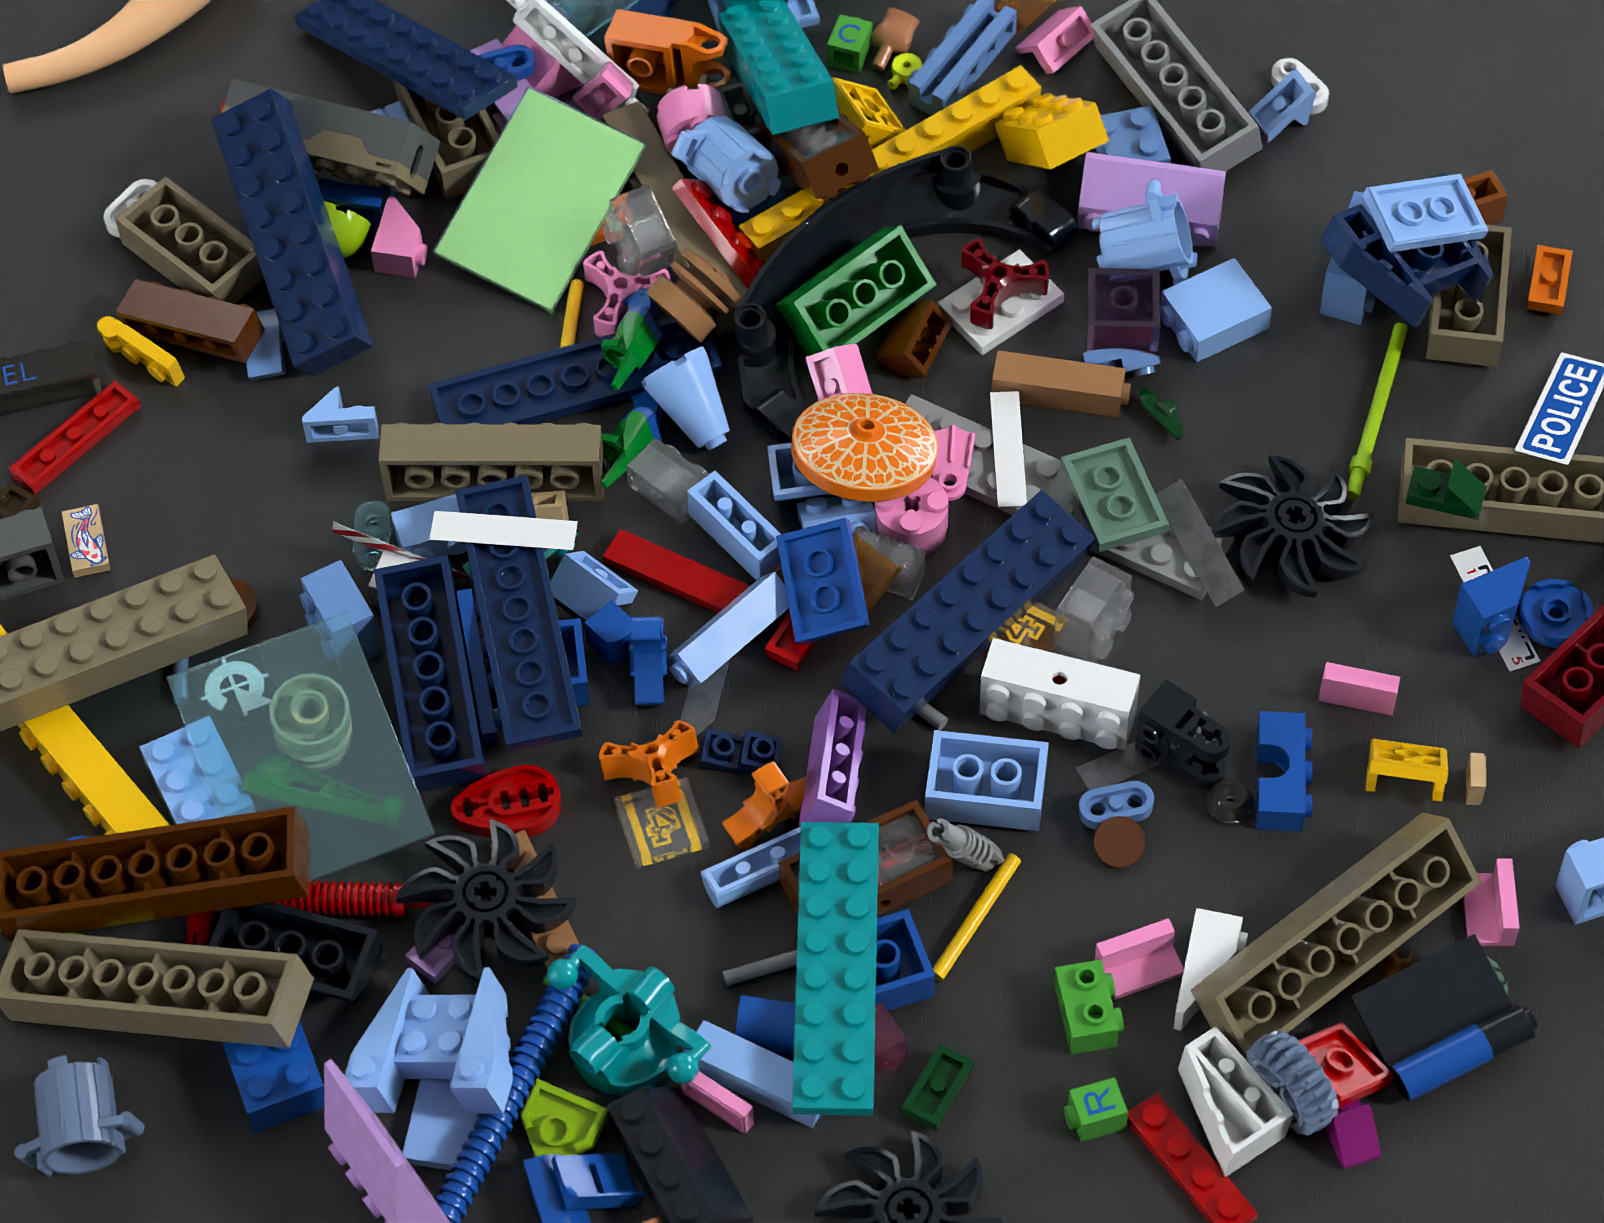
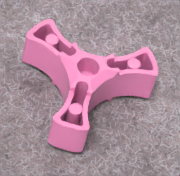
(616, 287)

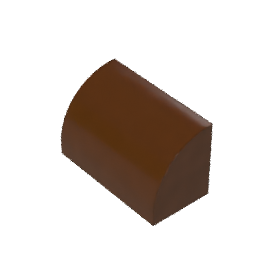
(914, 340)

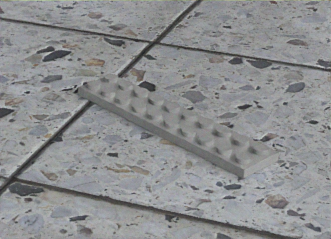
(1155, 557)

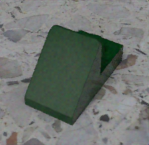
(1451, 493)

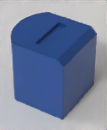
(609, 633)

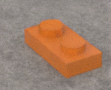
(1549, 279)

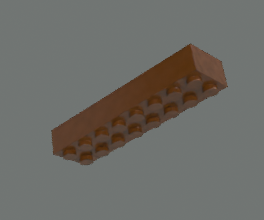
(155, 873)

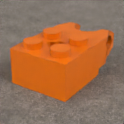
(664, 51)

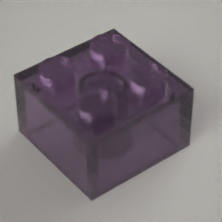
(1123, 309)

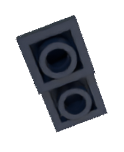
(738, 753)

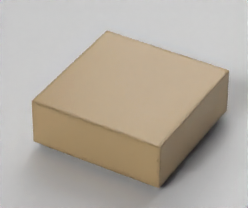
(1475, 779)

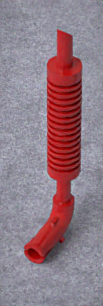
(325, 899)

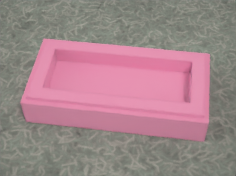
(720, 1102)

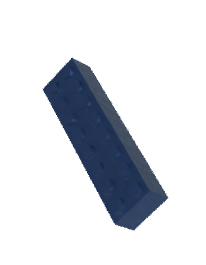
(291, 232)
(966, 611)

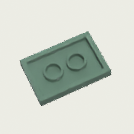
(1114, 494)

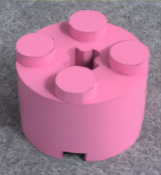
(685, 109)
(916, 518)

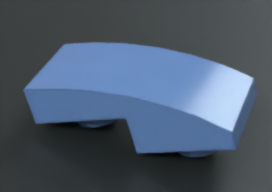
(268, 355)

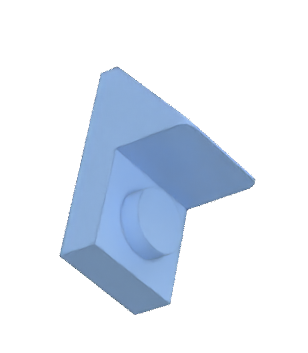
(1286, 102)
(332, 422)

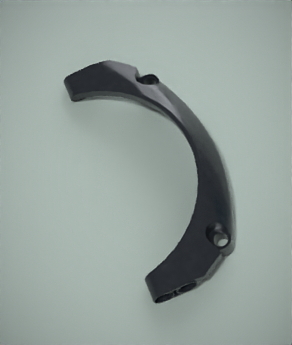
(924, 197)

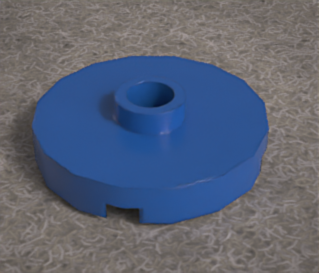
(1556, 598)

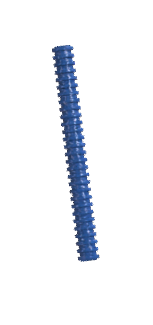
(526, 1063)

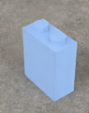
(1215, 310)

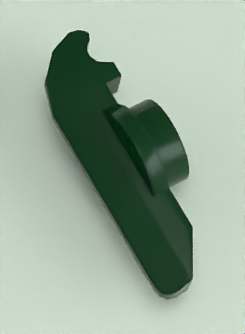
(1163, 411)

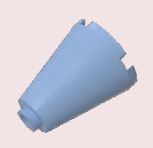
(690, 398)

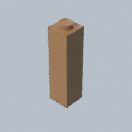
(1062, 383)

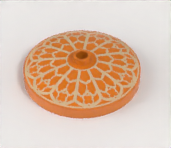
(864, 447)

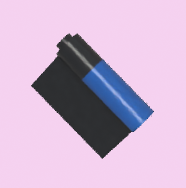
(1442, 1018)

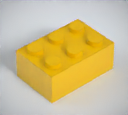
(1050, 131)

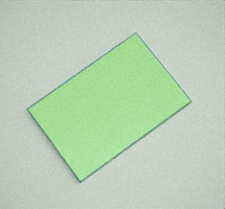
(539, 199)

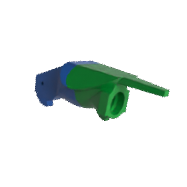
(634, 337)
(631, 435)

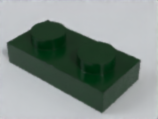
(938, 1087)

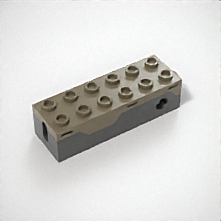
(355, 141)

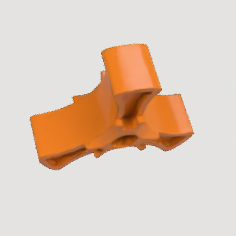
(652, 761)
(769, 805)

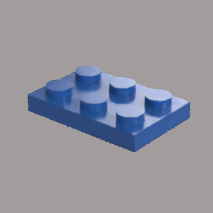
(822, 581)

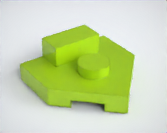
(561, 1121)

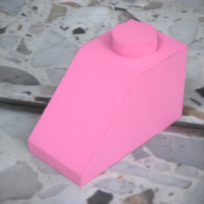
(398, 243)

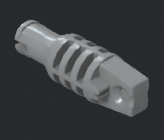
(965, 845)

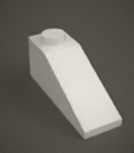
(1212, 943)

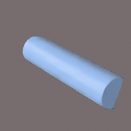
(750, 869)

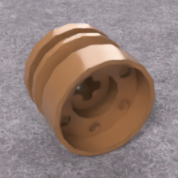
(693, 294)

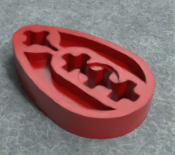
(510, 784)

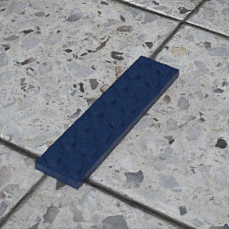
(408, 54)
(555, 382)
(520, 624)

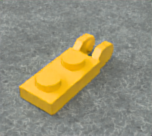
(140, 349)

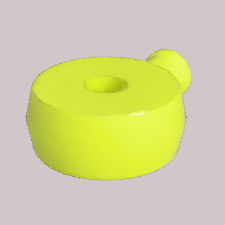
(902, 68)

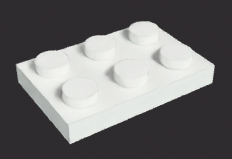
(1008, 319)

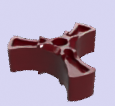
(999, 281)

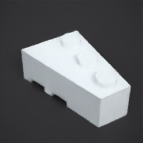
(1231, 1101)

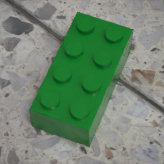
(857, 292)

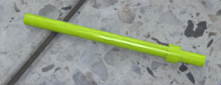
(1361, 463)

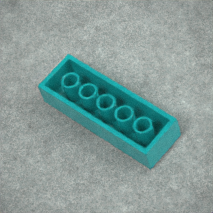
(778, 65)

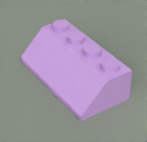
(1121, 183)

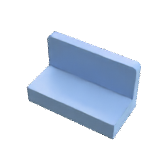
(588, 585)

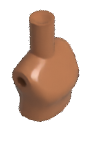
(893, 35)

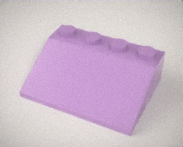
(373, 1156)

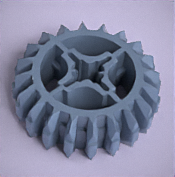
(1295, 1079)

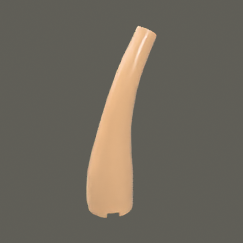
(126, 33)

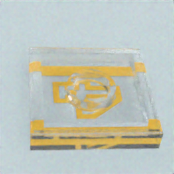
(663, 831)

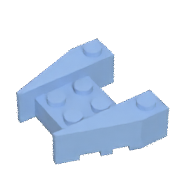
(436, 1039)

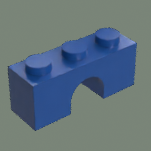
(1283, 799)

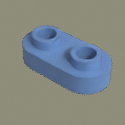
(1114, 801)

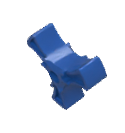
(648, 660)

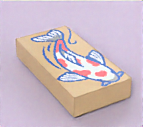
(86, 540)

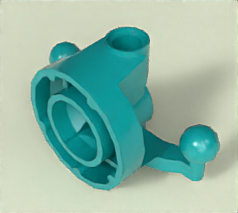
(628, 995)

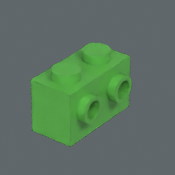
(1087, 1006)

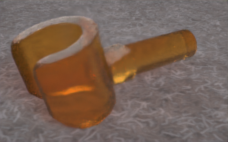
(1397, 964)

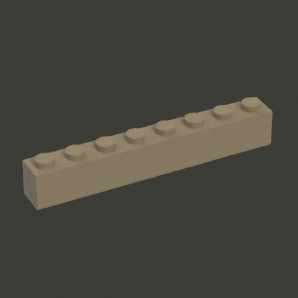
(661, 173)

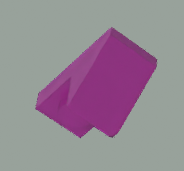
(1354, 1135)

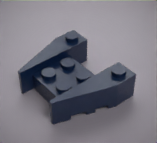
(1407, 276)

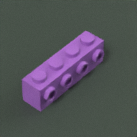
(834, 760)

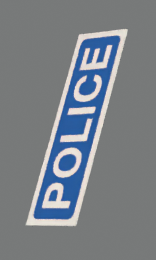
(1563, 409)

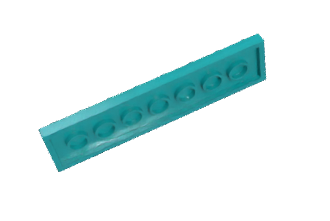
(836, 969)

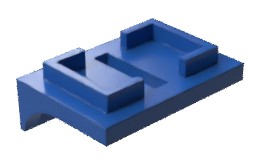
(610, 1176)

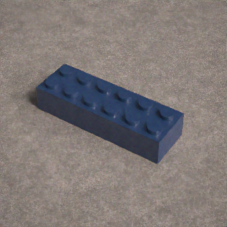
(431, 673)

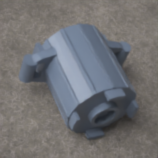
(77, 1120)

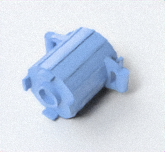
(729, 162)
(1147, 236)

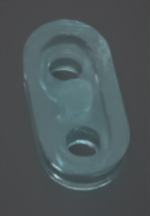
(366, 514)

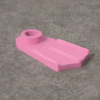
(953, 459)

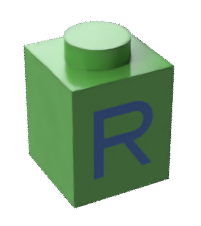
(1096, 1109)

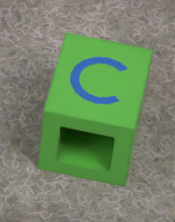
(849, 44)

